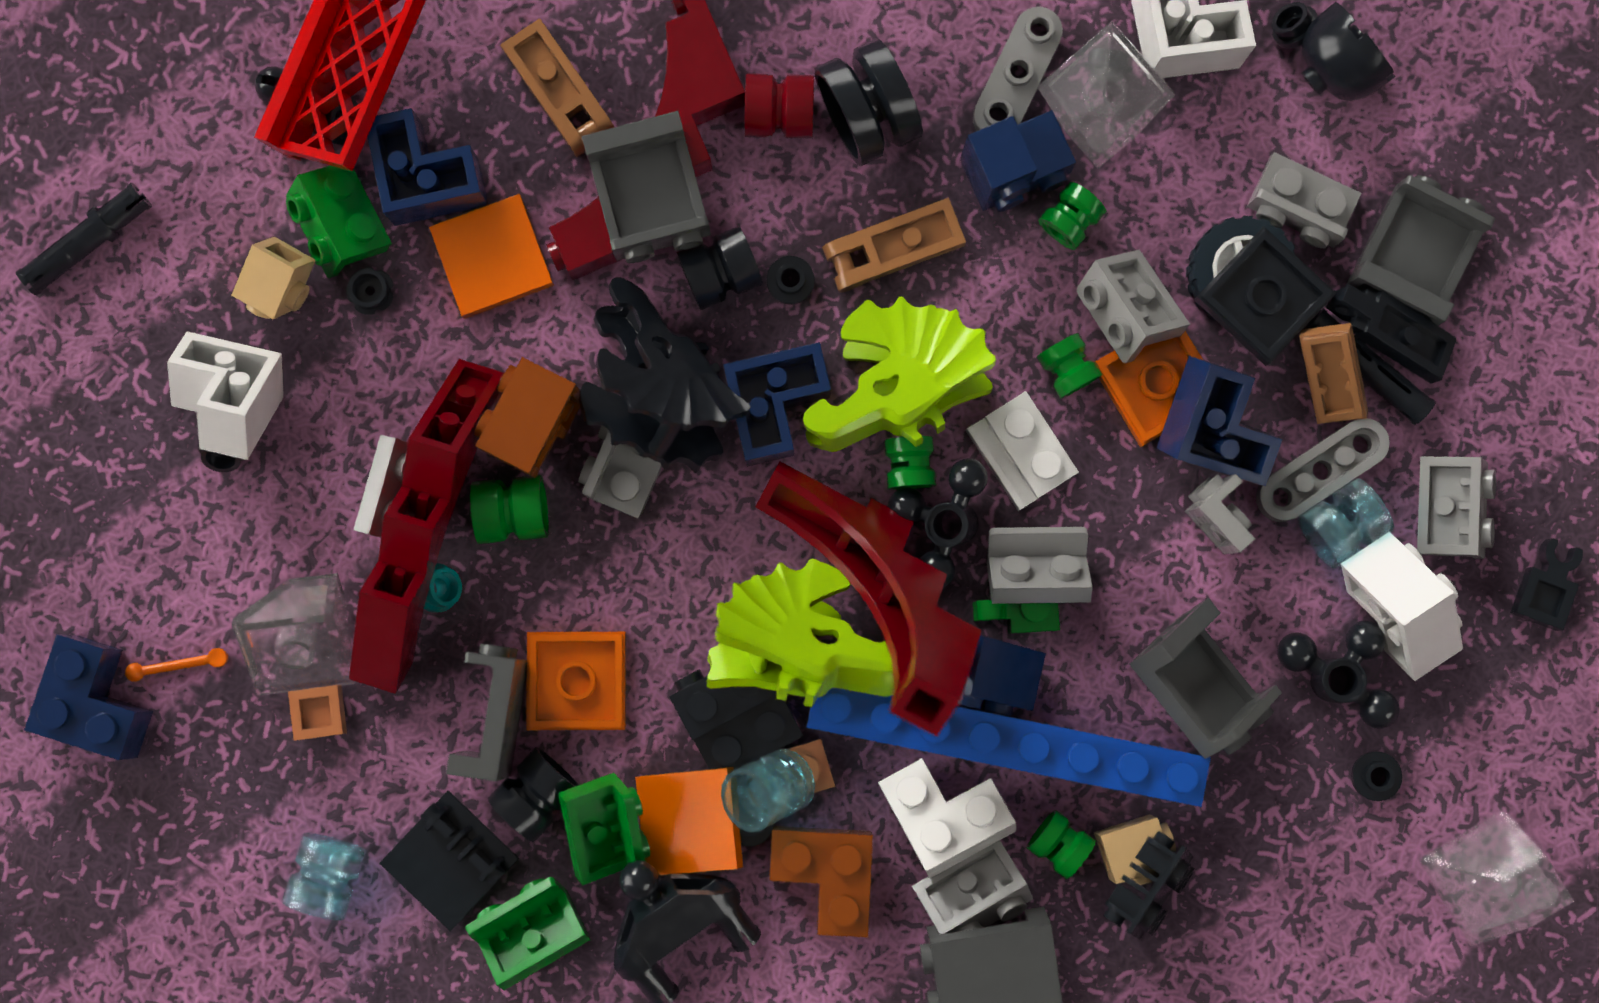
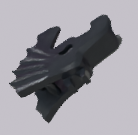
(670, 405)

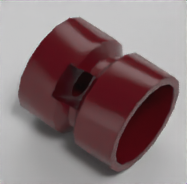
(779, 105)

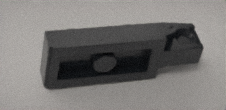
(1395, 330)

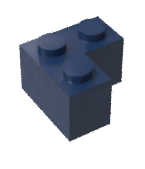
(1015, 159)
(421, 183)
(769, 387)
(1207, 426)
(1003, 677)
(75, 704)

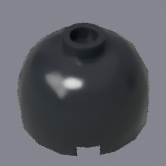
(1343, 57)

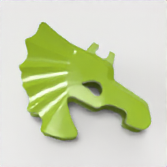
(920, 371)
(771, 640)

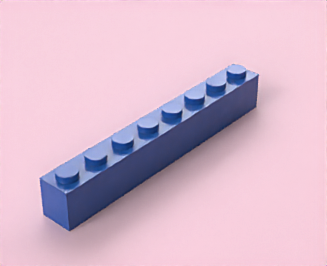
(1021, 746)

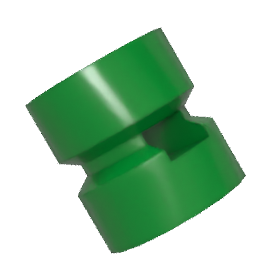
(510, 509)

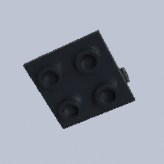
(449, 860)
(1174, 875)

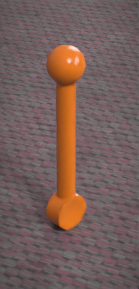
(216, 657)

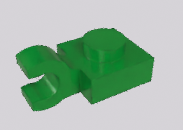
(1020, 616)

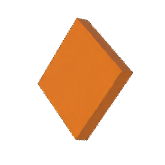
(491, 256)
(1147, 385)
(576, 681)
(688, 822)

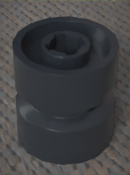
(720, 268)
(533, 796)

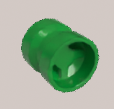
(1072, 215)
(1067, 362)
(910, 464)
(1061, 844)

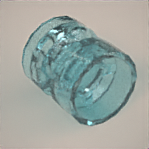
(1351, 519)
(767, 790)
(324, 876)

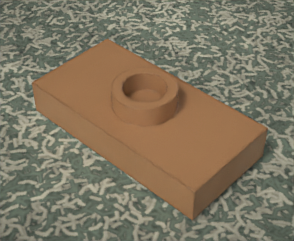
(1334, 373)

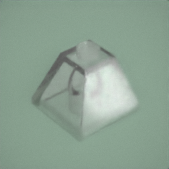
(1105, 94)
(297, 636)
(1494, 880)

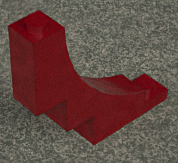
(700, 87)
(416, 525)

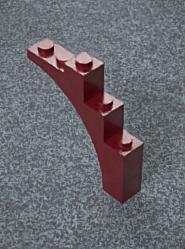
(866, 544)

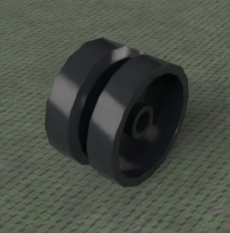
(869, 101)

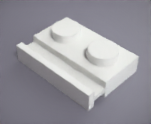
(1022, 451)

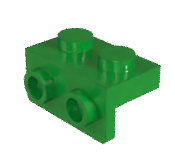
(336, 218)
(603, 827)
(528, 931)

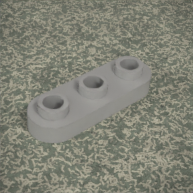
(1022, 50)
(1341, 462)

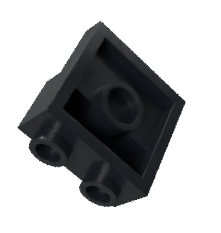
(733, 722)

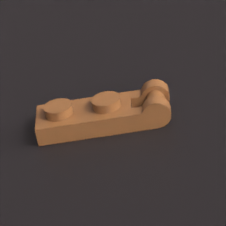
(555, 83)
(895, 244)

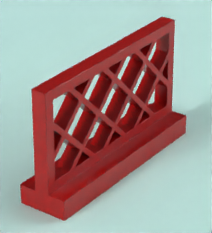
(318, 62)

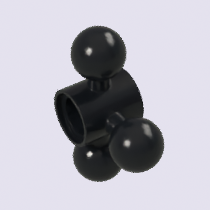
(967, 480)
(1364, 642)

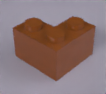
(528, 416)
(838, 863)

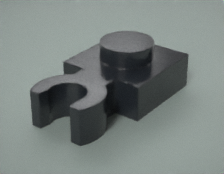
(1545, 593)

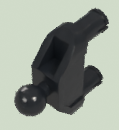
(667, 916)

